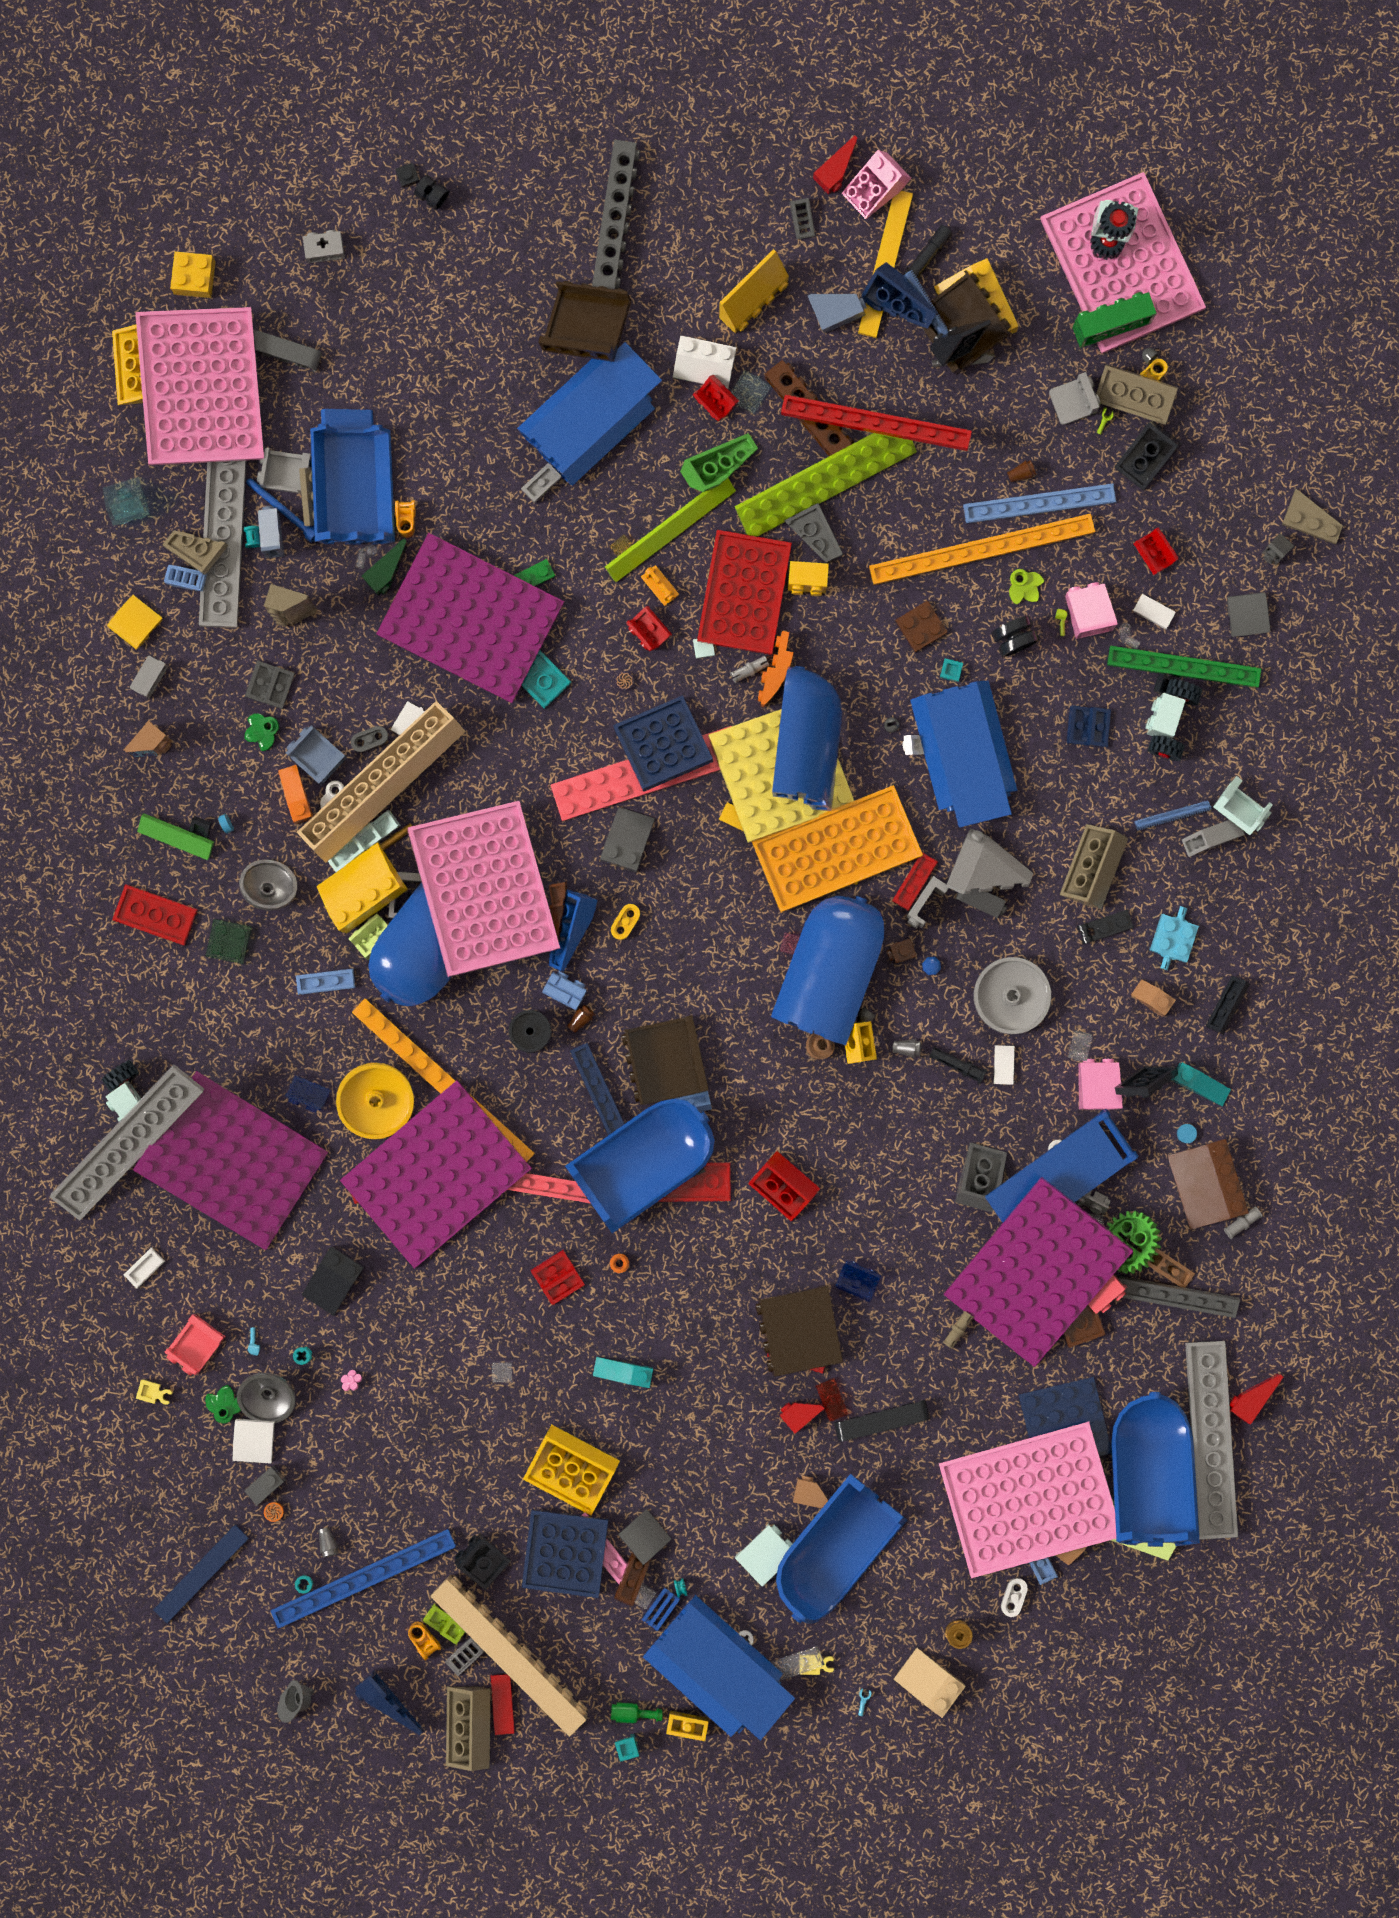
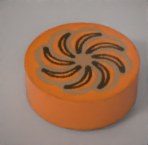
(273, 1511)

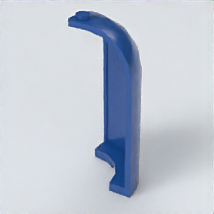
(808, 740)
(407, 955)
(831, 968)
(644, 1160)
(1154, 1474)
(835, 1550)

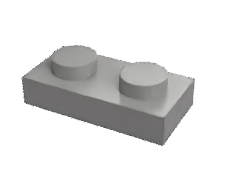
(541, 483)

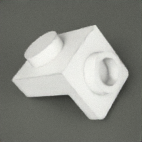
(912, 745)

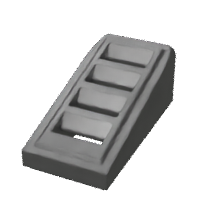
(469, 1661)

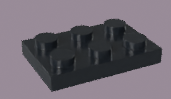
(1146, 1081)

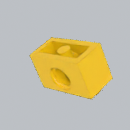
(861, 1044)
(687, 1725)

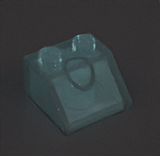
(125, 501)

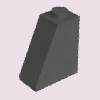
(984, 901)

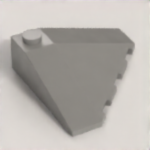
(985, 865)

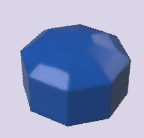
(931, 966)

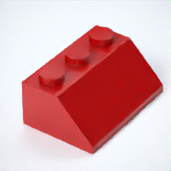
(784, 1186)

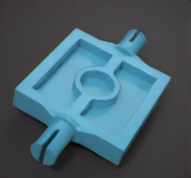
(1174, 938)

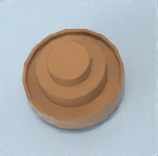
(819, 1047)

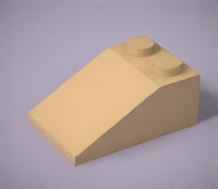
(929, 1682)

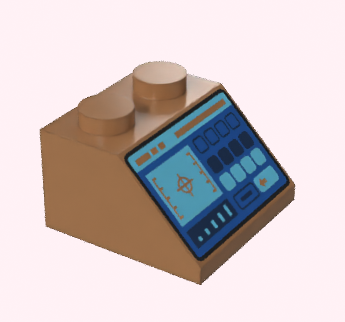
(148, 742)

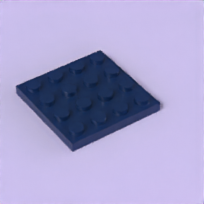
(663, 743)
(1065, 1407)
(565, 1553)

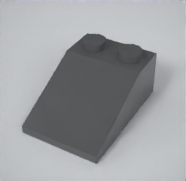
(627, 839)
(980, 1176)

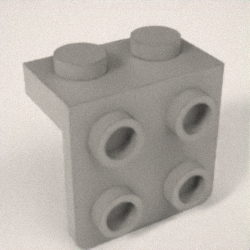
(1075, 399)

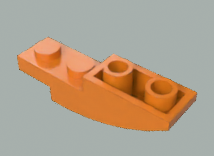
(776, 676)

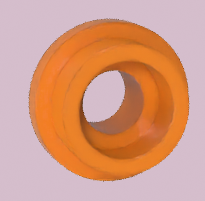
(619, 1257)

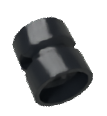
(437, 195)

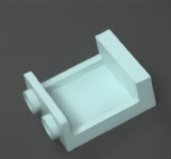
(1241, 808)
(764, 1554)

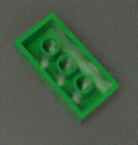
(1114, 319)

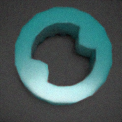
(309, 1586)
(680, 1589)

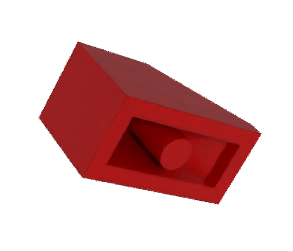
(799, 1414)

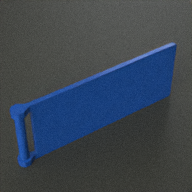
(1070, 1166)

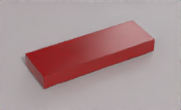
(914, 881)
(502, 1704)

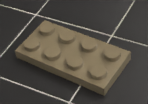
(1136, 394)

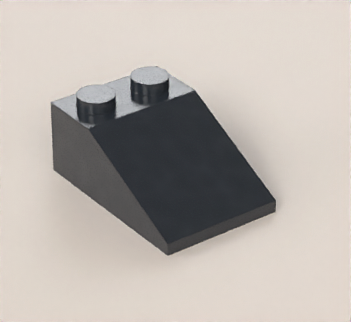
(958, 341)
(1148, 455)
(333, 1280)

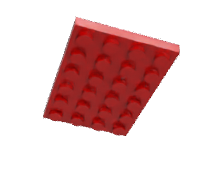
(744, 592)

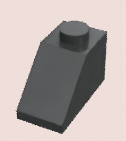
(265, 1485)

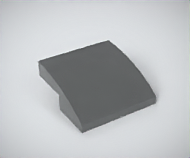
(1248, 614)
(269, 684)
(644, 1537)

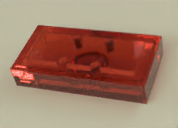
(831, 1399)

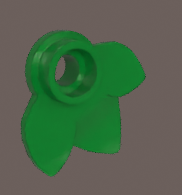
(259, 733)
(223, 1402)

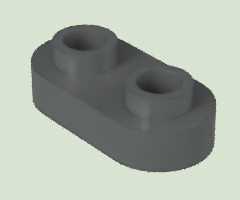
(369, 739)

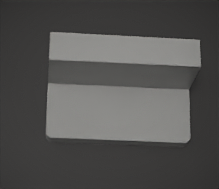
(148, 676)

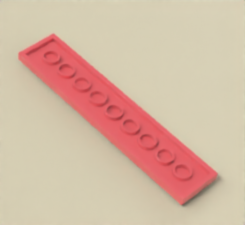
(612, 786)

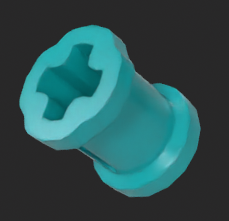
(250, 542)
(296, 1355)

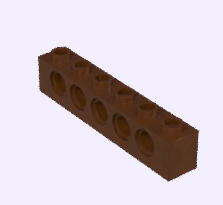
(785, 371)

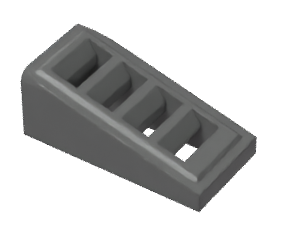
(793, 204)

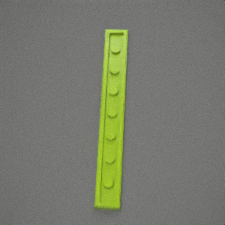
(668, 530)

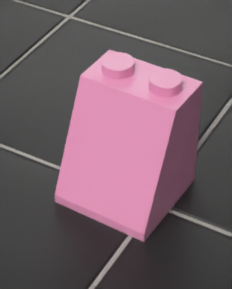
(1090, 610)
(1098, 1085)

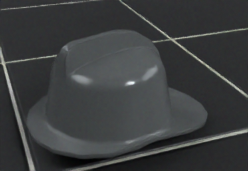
(294, 1700)

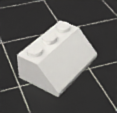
(701, 359)

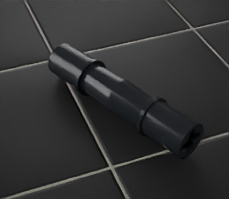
(928, 253)

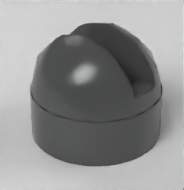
(1148, 354)
(891, 729)
(865, 1015)

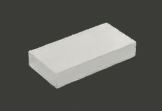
(1154, 611)
(1004, 1065)
(144, 1268)

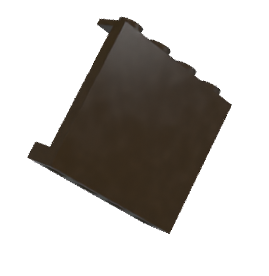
(965, 304)
(586, 321)
(665, 1060)
(799, 1331)

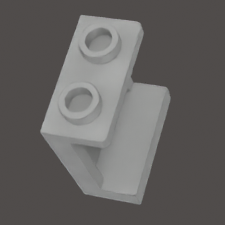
(281, 470)
(933, 885)

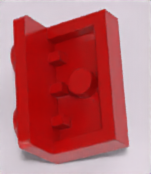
(716, 398)
(1156, 551)
(648, 629)

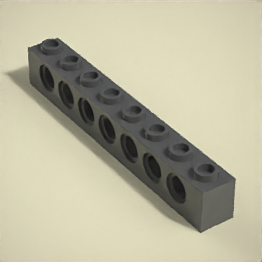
(621, 151)

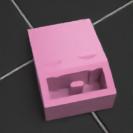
(876, 184)

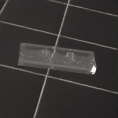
(799, 1663)

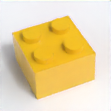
(192, 274)
(808, 578)

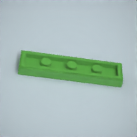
(175, 836)

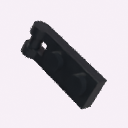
(1105, 926)

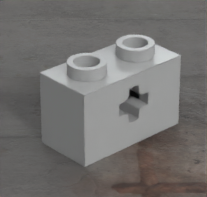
(333, 248)

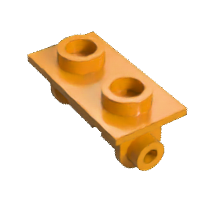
(659, 585)

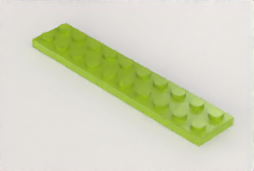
(821, 481)

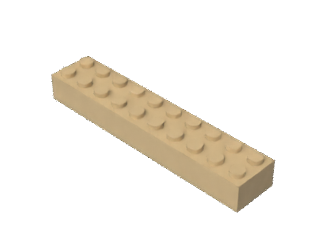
(381, 781)
(510, 1655)

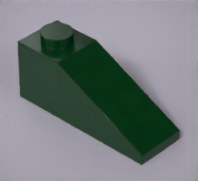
(383, 572)

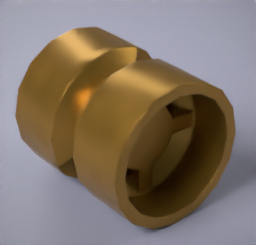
(958, 1634)

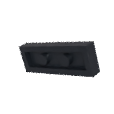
(1227, 1005)

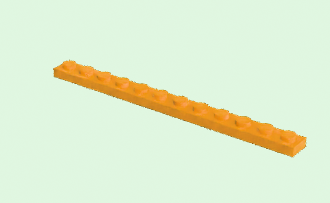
(982, 549)
(422, 1062)

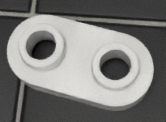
(1013, 1596)

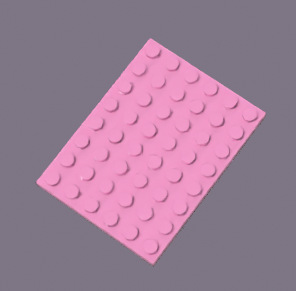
(1145, 265)
(199, 386)
(483, 888)
(1030, 1499)

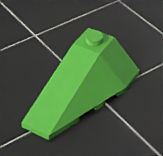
(717, 464)

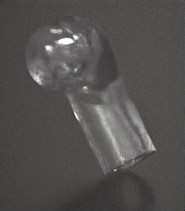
(364, 554)
(1125, 636)

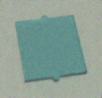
(750, 391)

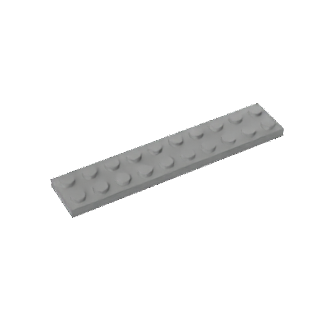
(223, 523)
(126, 1142)
(1212, 1439)

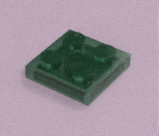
(228, 941)

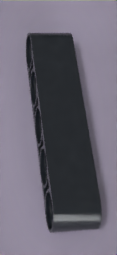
(882, 1421)

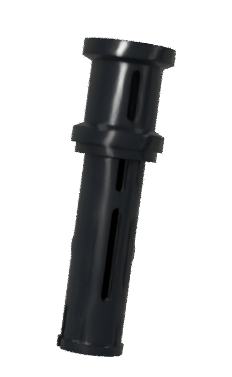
(966, 1068)

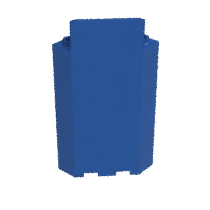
(591, 413)
(352, 479)
(965, 752)
(719, 1671)

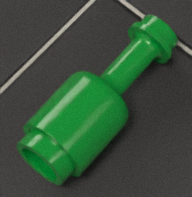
(631, 1713)

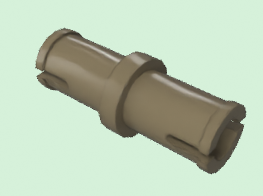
(958, 1330)

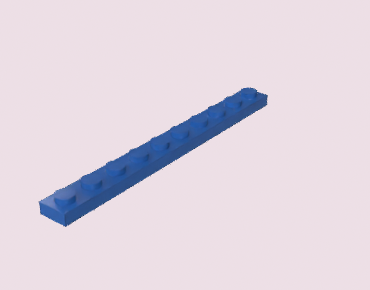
(363, 1578)

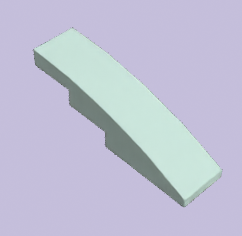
(363, 840)

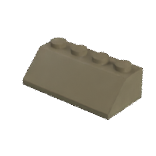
(288, 606)
(1094, 866)
(468, 1728)

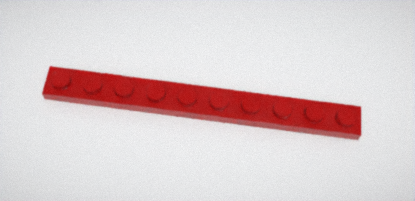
(876, 422)

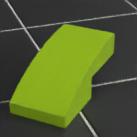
(444, 1624)

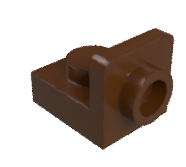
(901, 951)

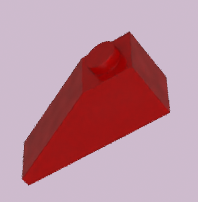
(832, 172)
(1251, 1401)

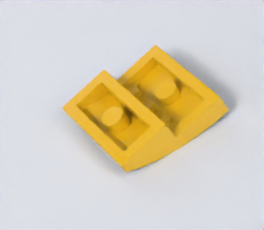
(134, 622)

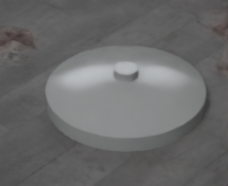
(1012, 995)

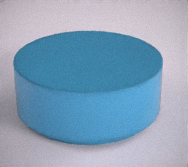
(226, 823)
(1186, 1133)

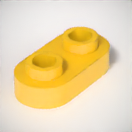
(624, 921)

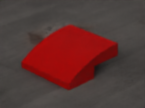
(557, 1277)

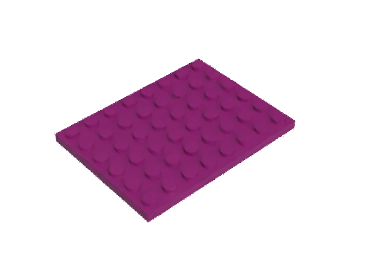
(470, 618)
(232, 1163)
(435, 1174)
(1038, 1271)

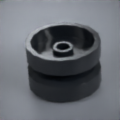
(1014, 635)
(524, 1021)

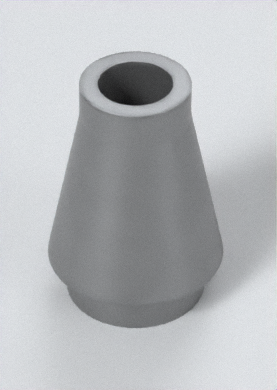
(908, 1047)
(328, 1545)

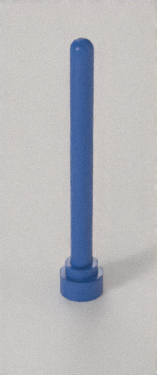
(308, 531)

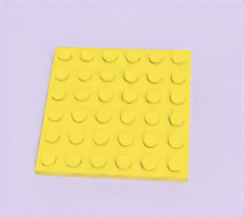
(748, 766)

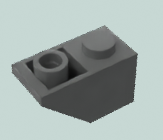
(1277, 549)

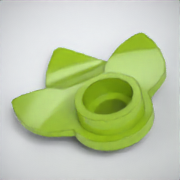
(1027, 588)

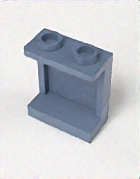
(315, 754)

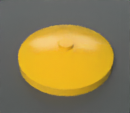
(374, 1100)

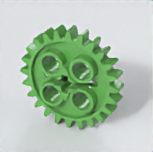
(1141, 1227)

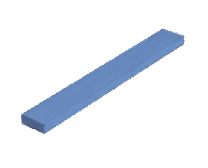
(1039, 503)

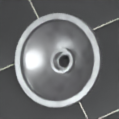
(268, 876)
(264, 1405)

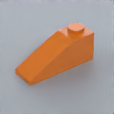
(295, 794)

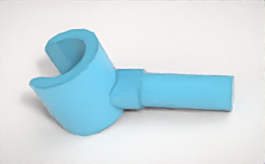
(253, 1348)
(863, 1702)

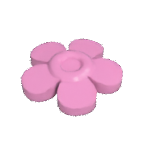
(351, 1380)

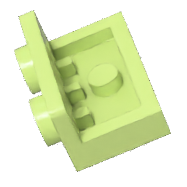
(367, 935)

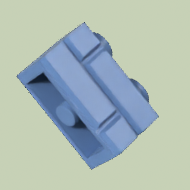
(565, 991)

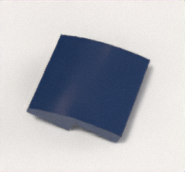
(1088, 726)

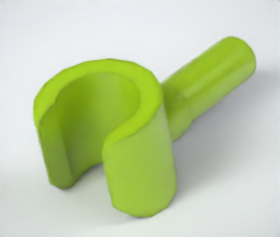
(1104, 420)
(1061, 615)

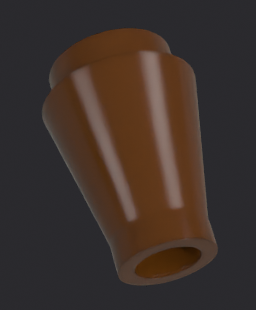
(1022, 471)
(581, 1018)

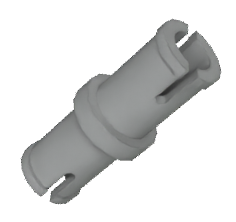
(749, 669)
(1243, 1222)

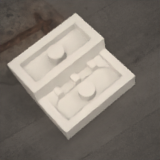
(253, 1441)

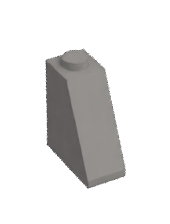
(1211, 837)

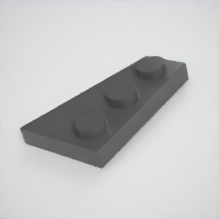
(816, 532)

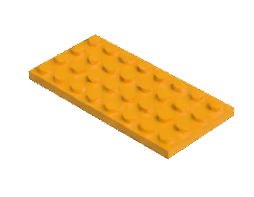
(837, 849)

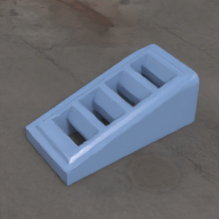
(174, 574)

